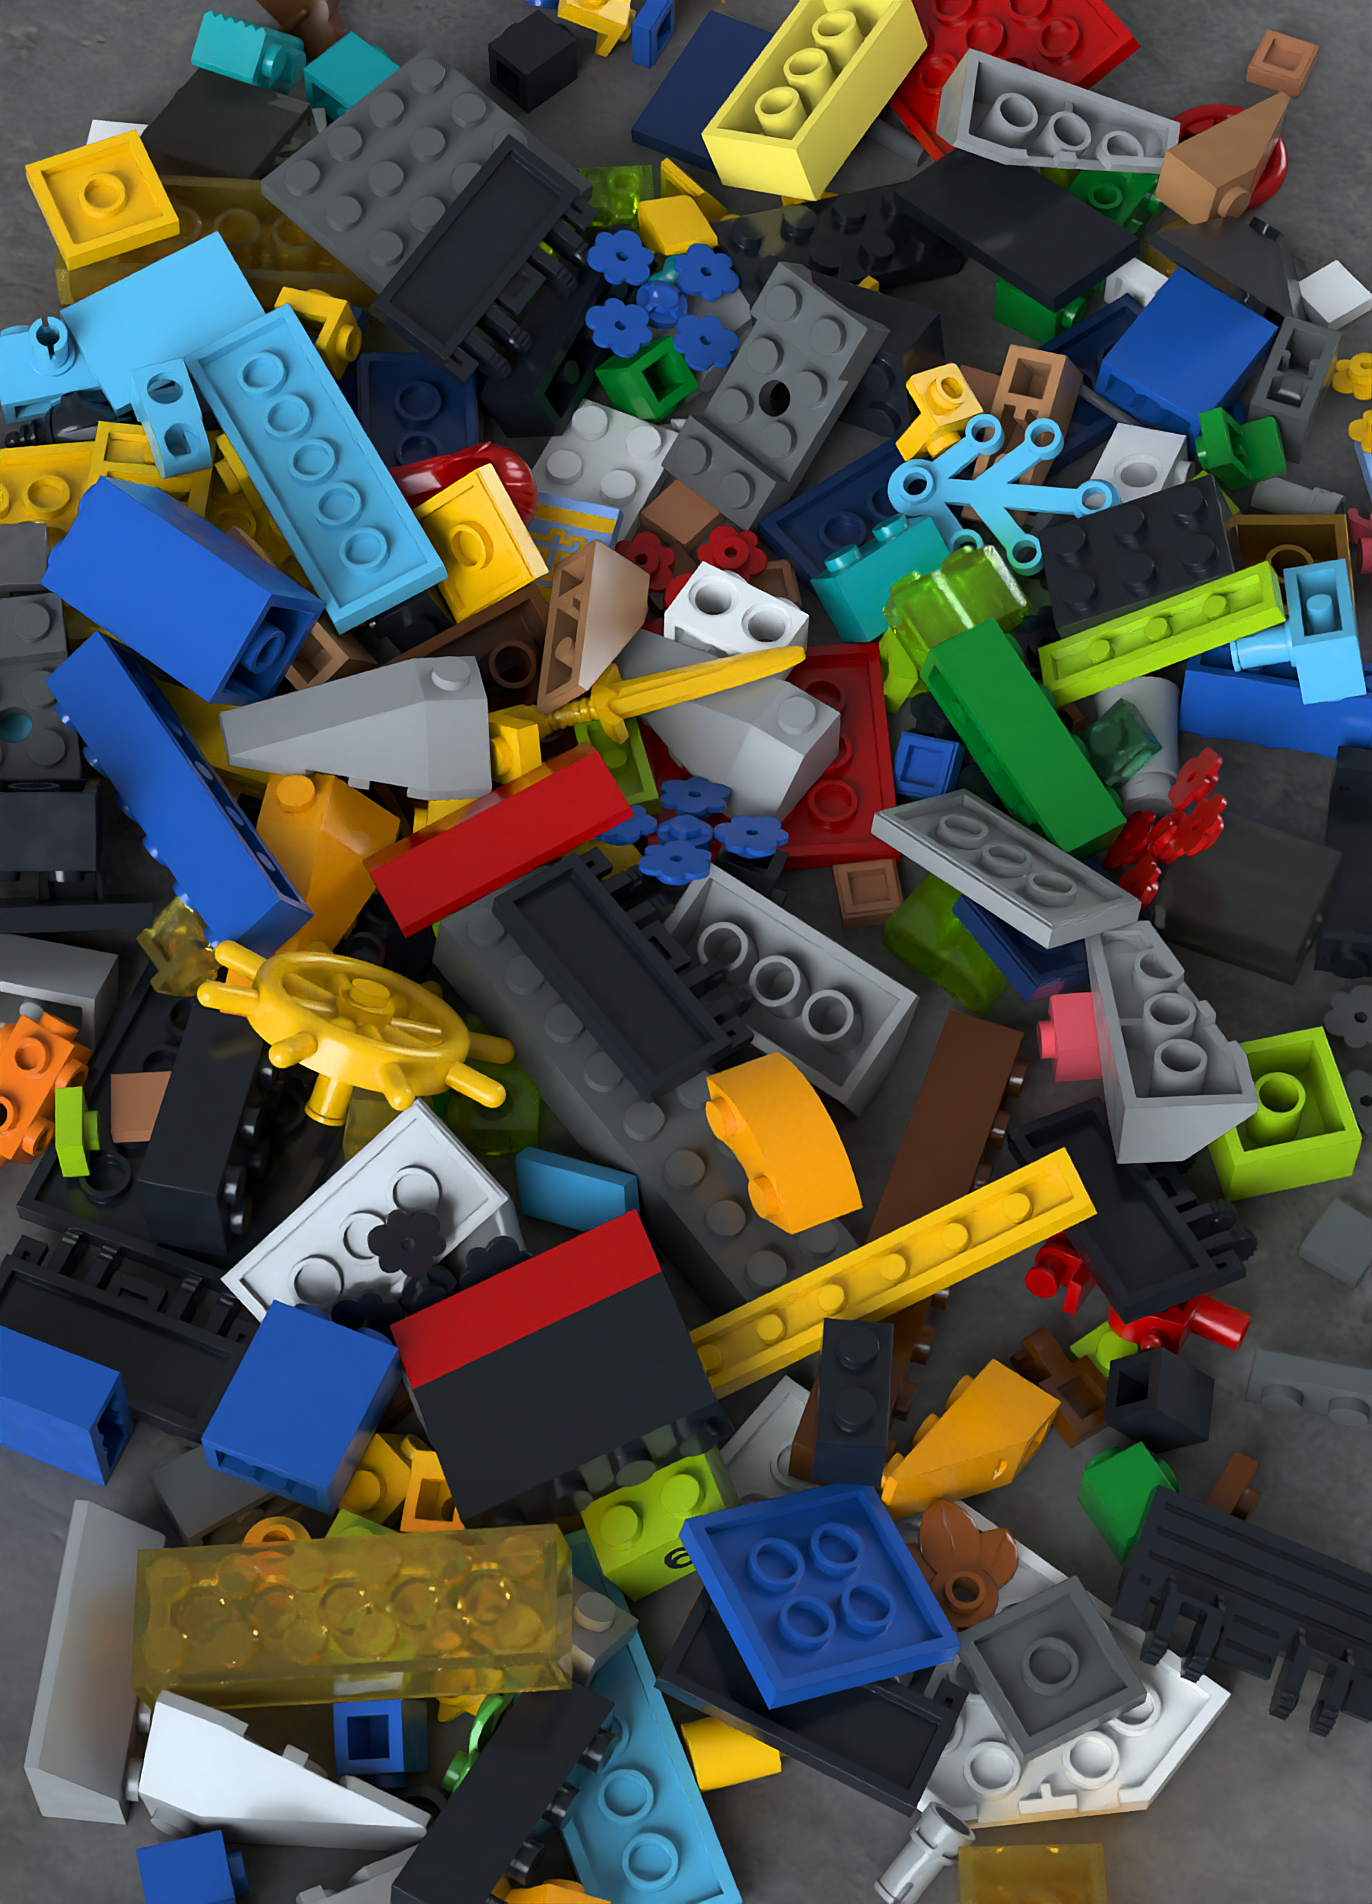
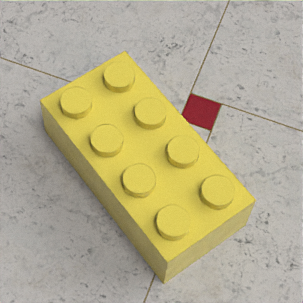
(813, 95)

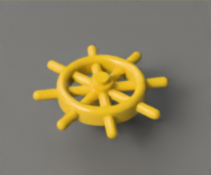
(356, 1028)

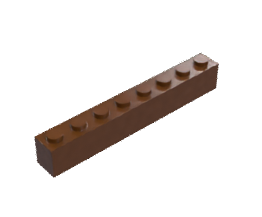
(936, 1164)

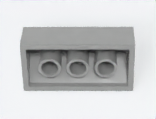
(809, 993)
(85, 1711)

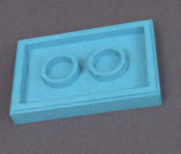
(160, 315)

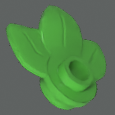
(484, 1726)

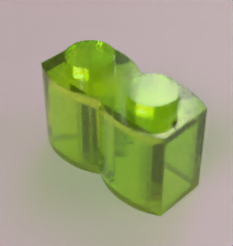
(954, 599)
(938, 946)

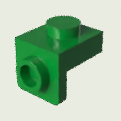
(1240, 452)

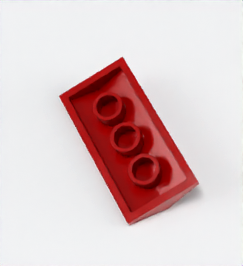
(498, 838)

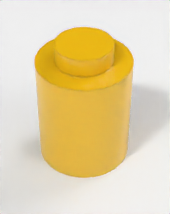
(725, 1755)

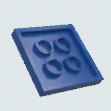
(818, 1592)

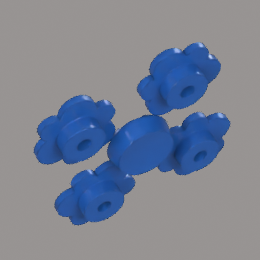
(662, 303)
(687, 839)

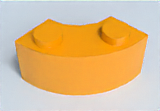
(783, 1143)

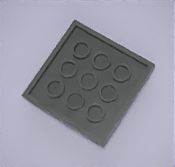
(396, 166)

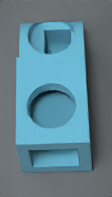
(170, 418)

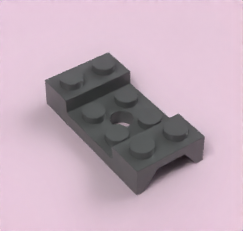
(740, 449)
(31, 649)

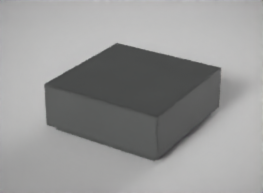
(1340, 1243)

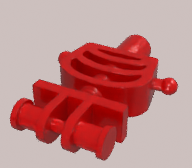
(1203, 1315)

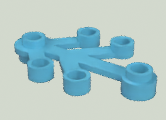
(993, 489)

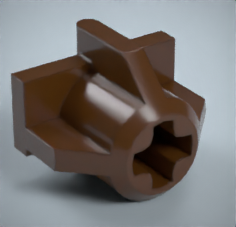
(310, 20)

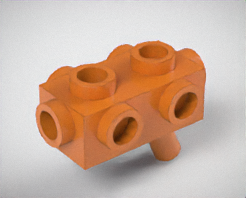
(34, 1062)

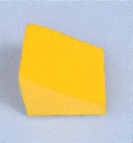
(677, 182)
(673, 225)

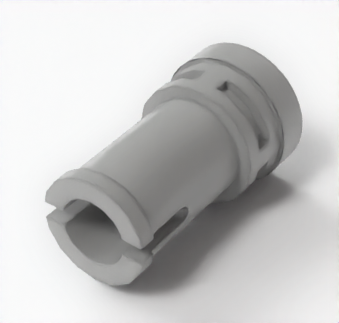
(1289, 498)
(931, 1847)

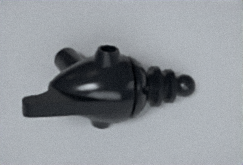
(66, 423)

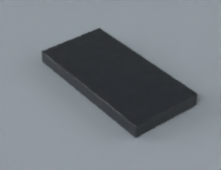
(1017, 226)

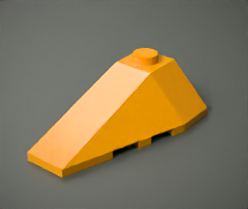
(319, 839)

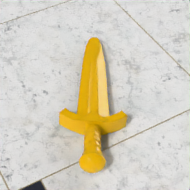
(618, 700)

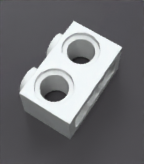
(742, 619)

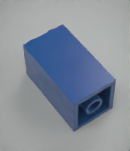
(181, 592)

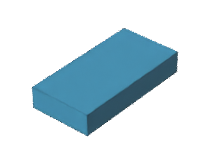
(572, 1190)

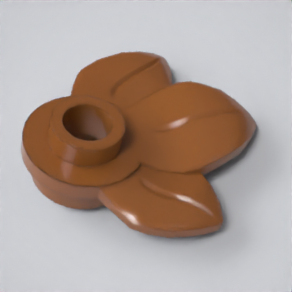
(957, 1555)

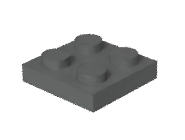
(1049, 1669)

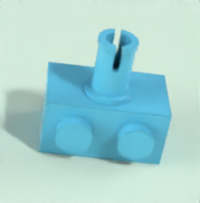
(39, 368)
(1316, 636)

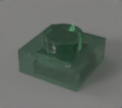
(1120, 743)

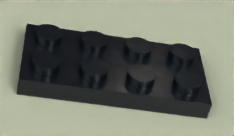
(839, 238)

